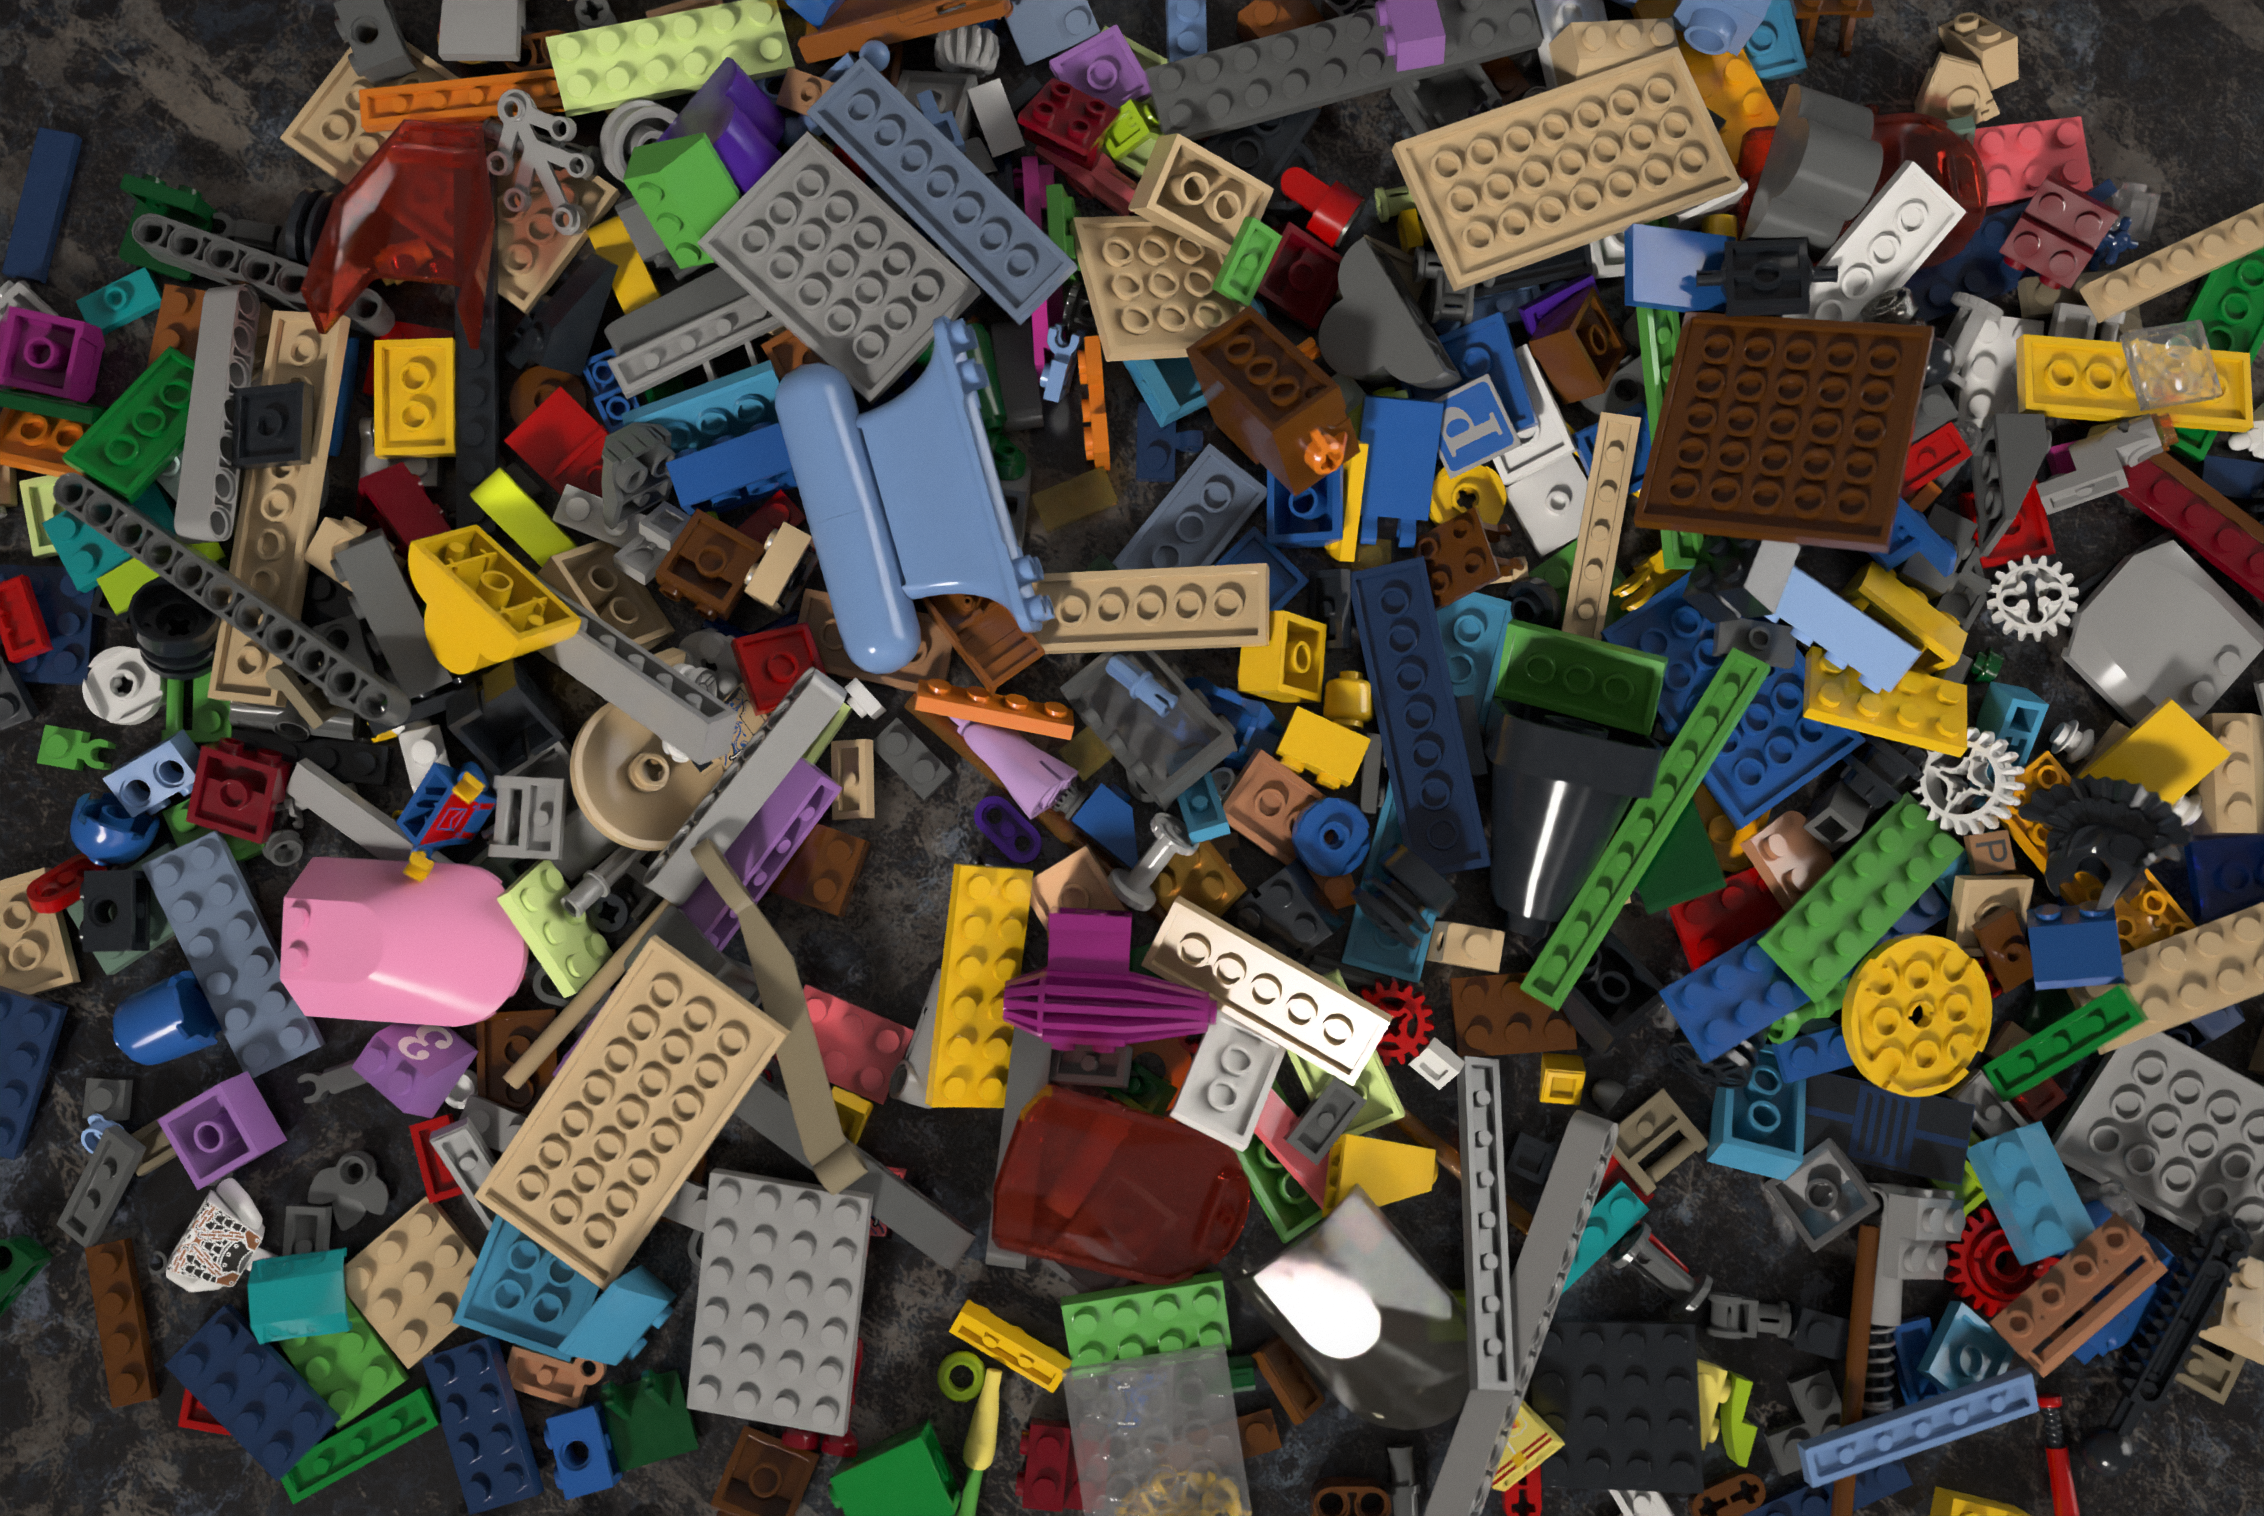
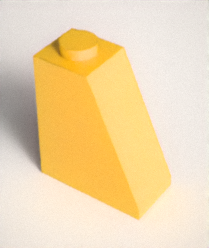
(1380, 1167)

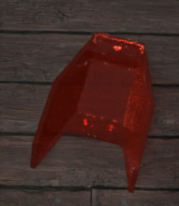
(409, 216)

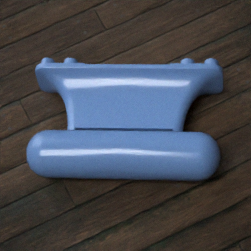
(905, 500)

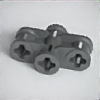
(1442, 291)

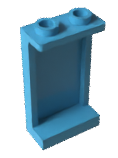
(1171, 383)

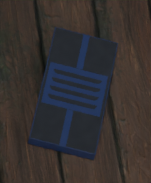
(1888, 1129)

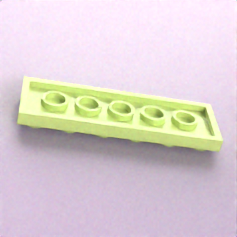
(666, 54)

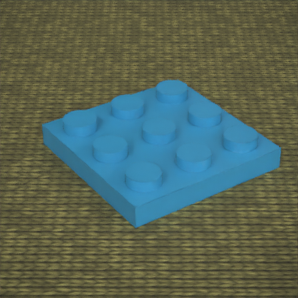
(524, 1292)

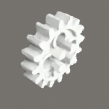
(2052, 611)

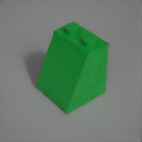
(897, 1477)

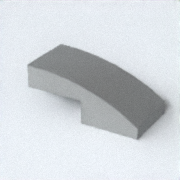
(655, 538)

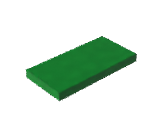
(139, 430)

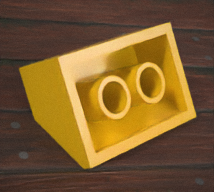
(1908, 615)

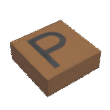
(1989, 852)

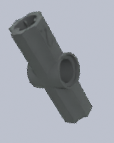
(289, 724)

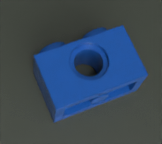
(576, 1474)

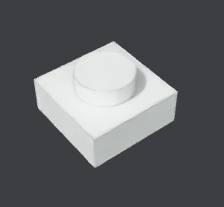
(863, 701)
(1437, 1063)

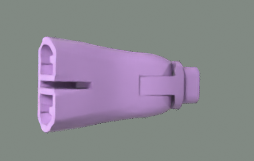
(1027, 772)

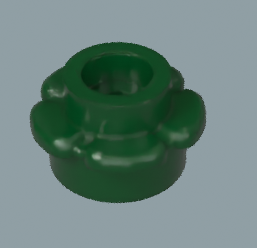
(1986, 665)

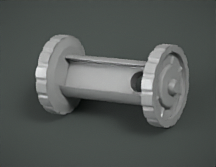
(1965, 329)
(1134, 885)

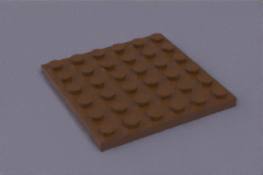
(1786, 430)

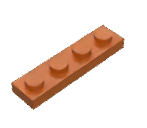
(1007, 711)

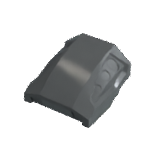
(635, 470)

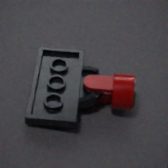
(1279, 159)

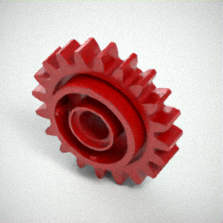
(1976, 1268)

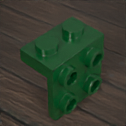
(176, 204)

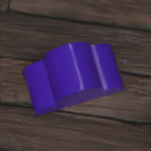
(737, 121)

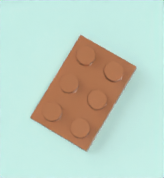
(1266, 804)

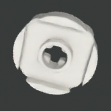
(104, 678)

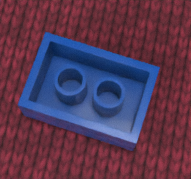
(733, 471)

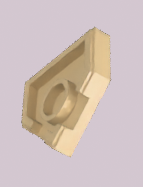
(1955, 91)

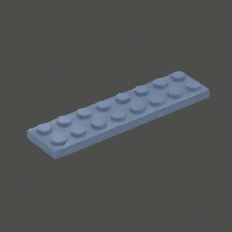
(942, 190)

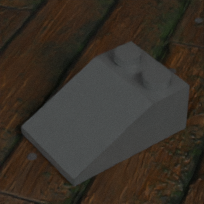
(2004, 471)

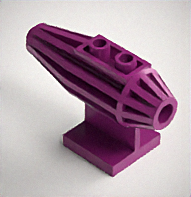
(1092, 995)

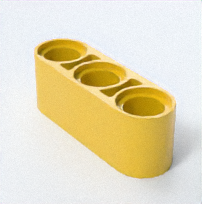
(633, 280)

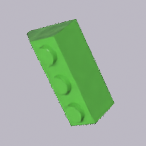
(681, 192)

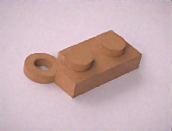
(551, 1377)

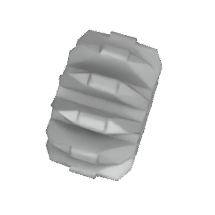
(967, 51)

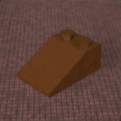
(823, 870)

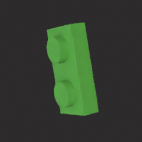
(1247, 261)

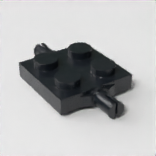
(1766, 277)

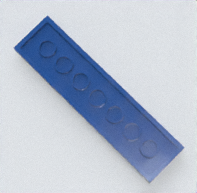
(1750, 991)

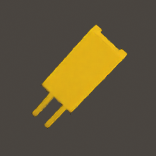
(1652, 576)

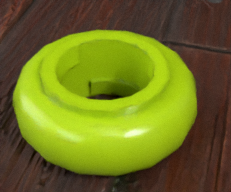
(948, 1388)

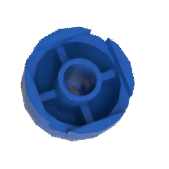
(108, 832)

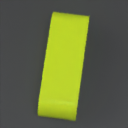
(521, 517)

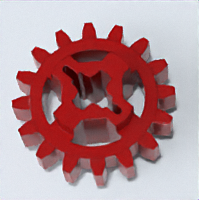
(1403, 1012)

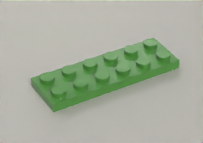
(1860, 897)

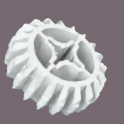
(1960, 795)

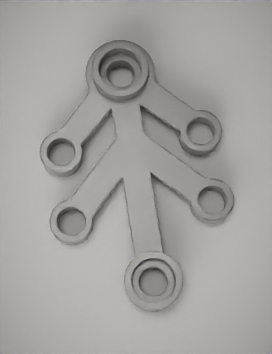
(537, 159)

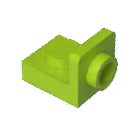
(1134, 126)

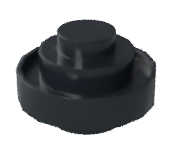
(1534, 602)

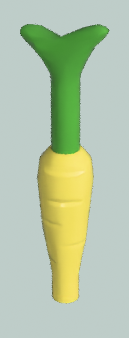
(981, 1440)

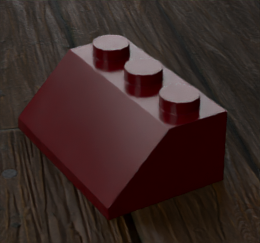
(399, 506)

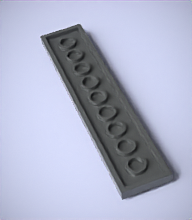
(1323, 66)

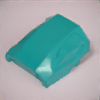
(298, 1295)

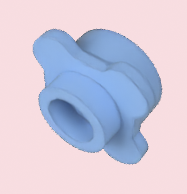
(92, 1135)

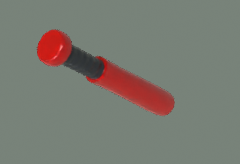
(2058, 1458)

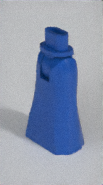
(2130, 1319)

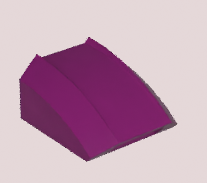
(49, 354)

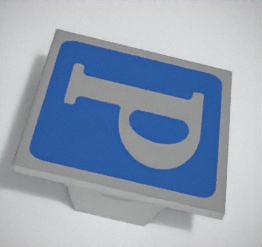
(1474, 427)

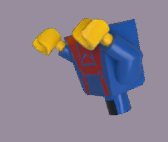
(445, 812)

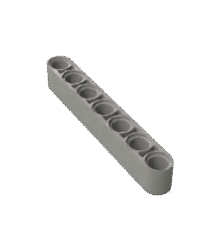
(221, 364)
(747, 783)

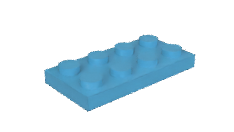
(714, 408)

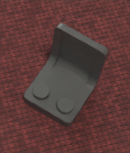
(688, 939)

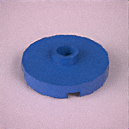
(1349, 840)

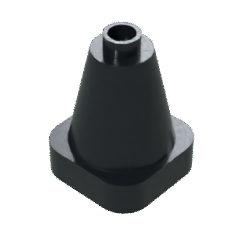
(1556, 805)

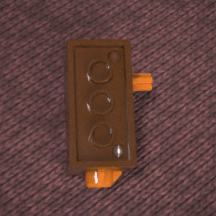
(1274, 399)

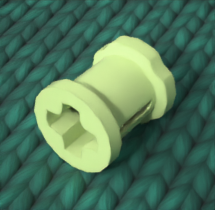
(1392, 201)

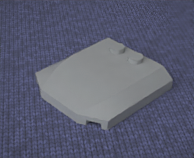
(2161, 633)

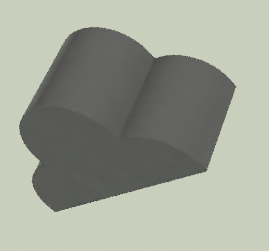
(1815, 171)
(1379, 327)

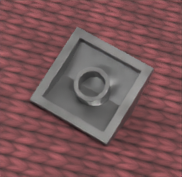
(1824, 1195)

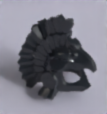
(2105, 831)

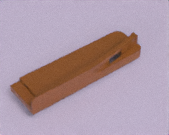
(892, 22)
(984, 636)

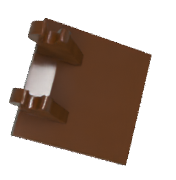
(1848, 9)
(1461, 557)

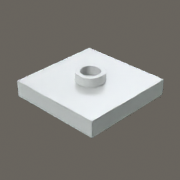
(1550, 504)

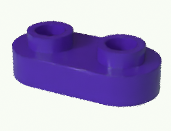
(1008, 830)

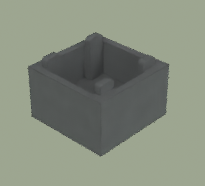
(1444, 97)

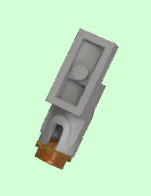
(2103, 455)

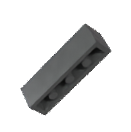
(391, 612)

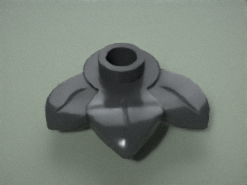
(348, 1193)

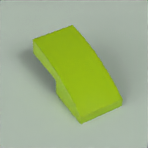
(1737, 1431)

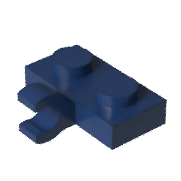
(1159, 446)

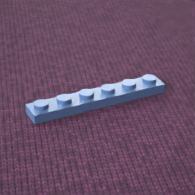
(1917, 1427)

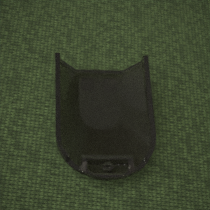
(1367, 1317)

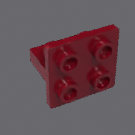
(1068, 122)

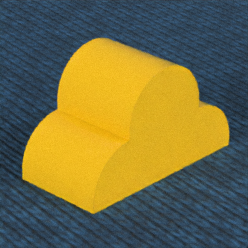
(483, 601)

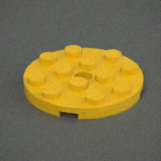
(1886, 991)

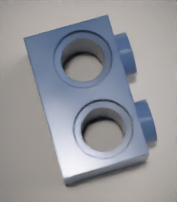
(156, 771)

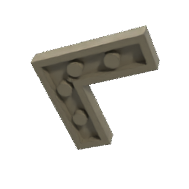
(2039, 300)

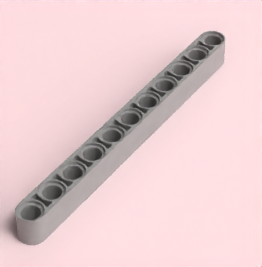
(1534, 1297)

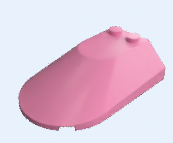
(397, 949)

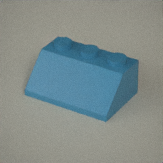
(2030, 1193)

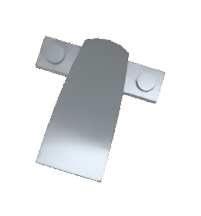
(481, 30)

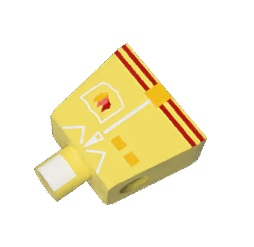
(1527, 1447)

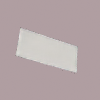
(996, 117)

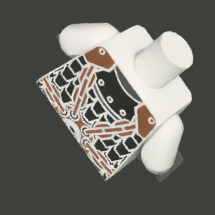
(217, 1241)

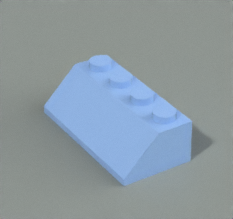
(1844, 632)

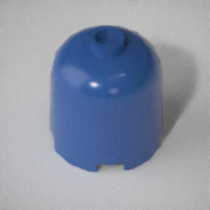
(165, 1020)

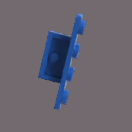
(1914, 535)

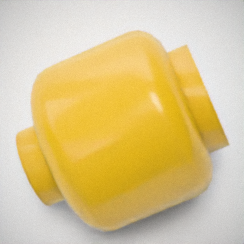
(1348, 700)

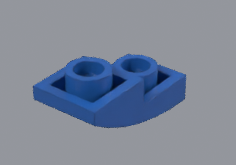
(607, 392)

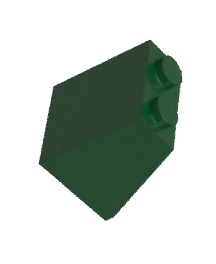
(1682, 866)

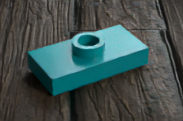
(122, 301)

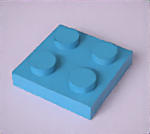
(1776, 45)
(1964, 1350)

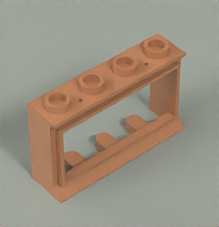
(2071, 1286)

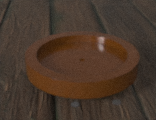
(537, 385)

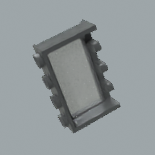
(1157, 751)

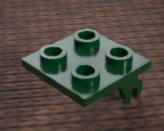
(648, 1419)

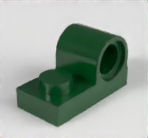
(27, 1262)

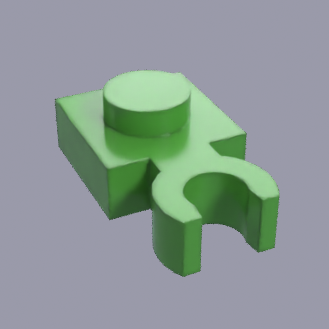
(71, 749)

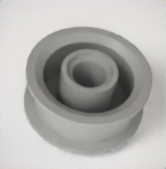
(630, 127)

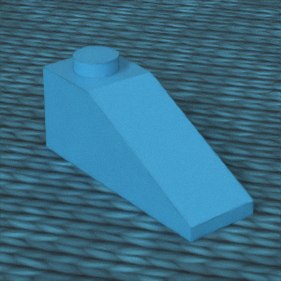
(2011, 715)

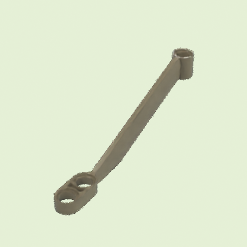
(799, 1056)

